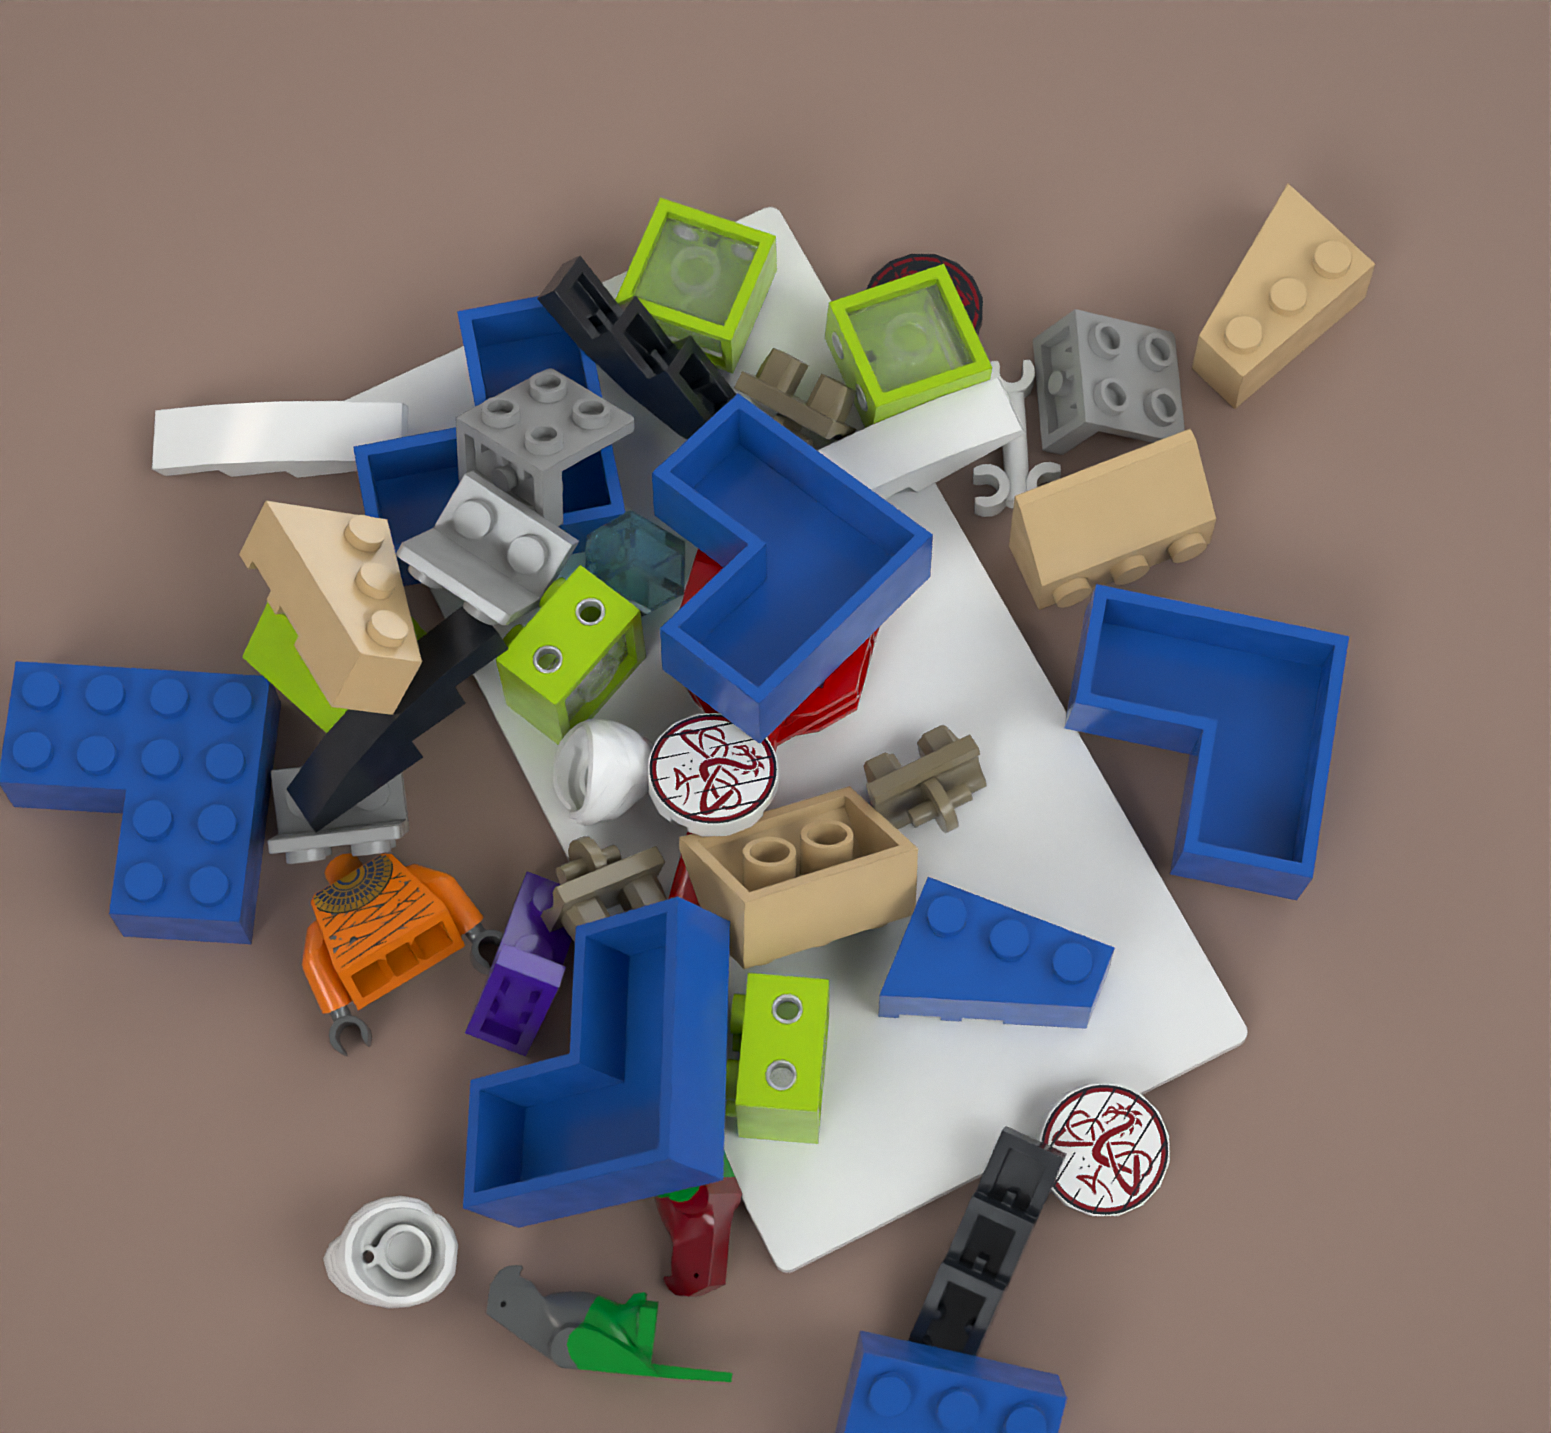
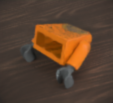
(380, 930)

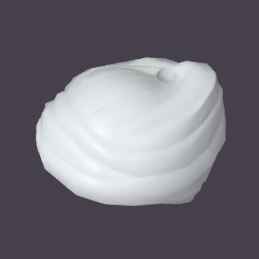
(601, 770)
(410, 1249)

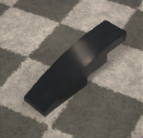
(633, 350)
(373, 748)
(988, 1244)

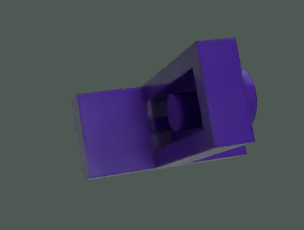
(522, 973)

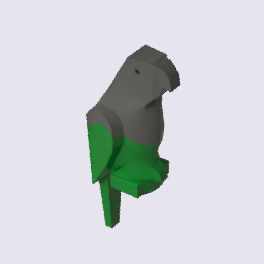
(585, 1328)

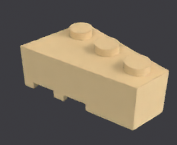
(1281, 299)
(343, 598)

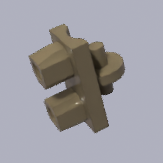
(776, 386)
(929, 785)
(600, 880)

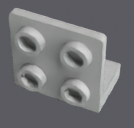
(1105, 379)
(534, 434)
(489, 552)
(367, 827)

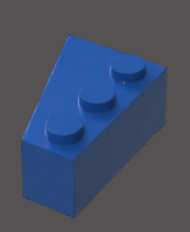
(992, 964)
(937, 1390)

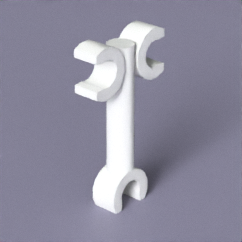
(1016, 474)

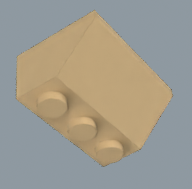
(1112, 521)
(804, 876)

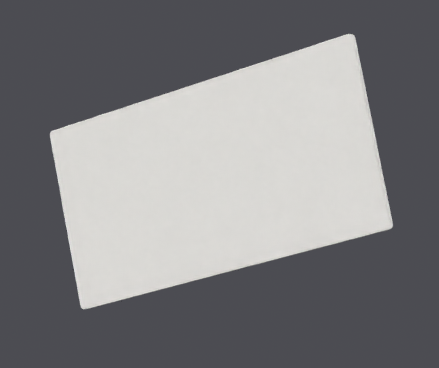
(912, 1096)

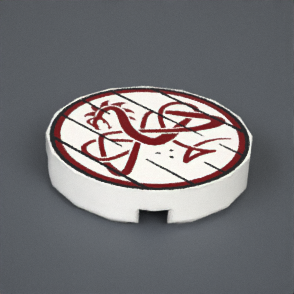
(711, 775)
(1112, 1148)

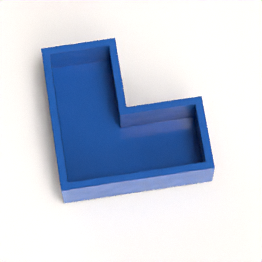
(417, 474)
(804, 561)
(1247, 705)
(180, 762)
(638, 1093)

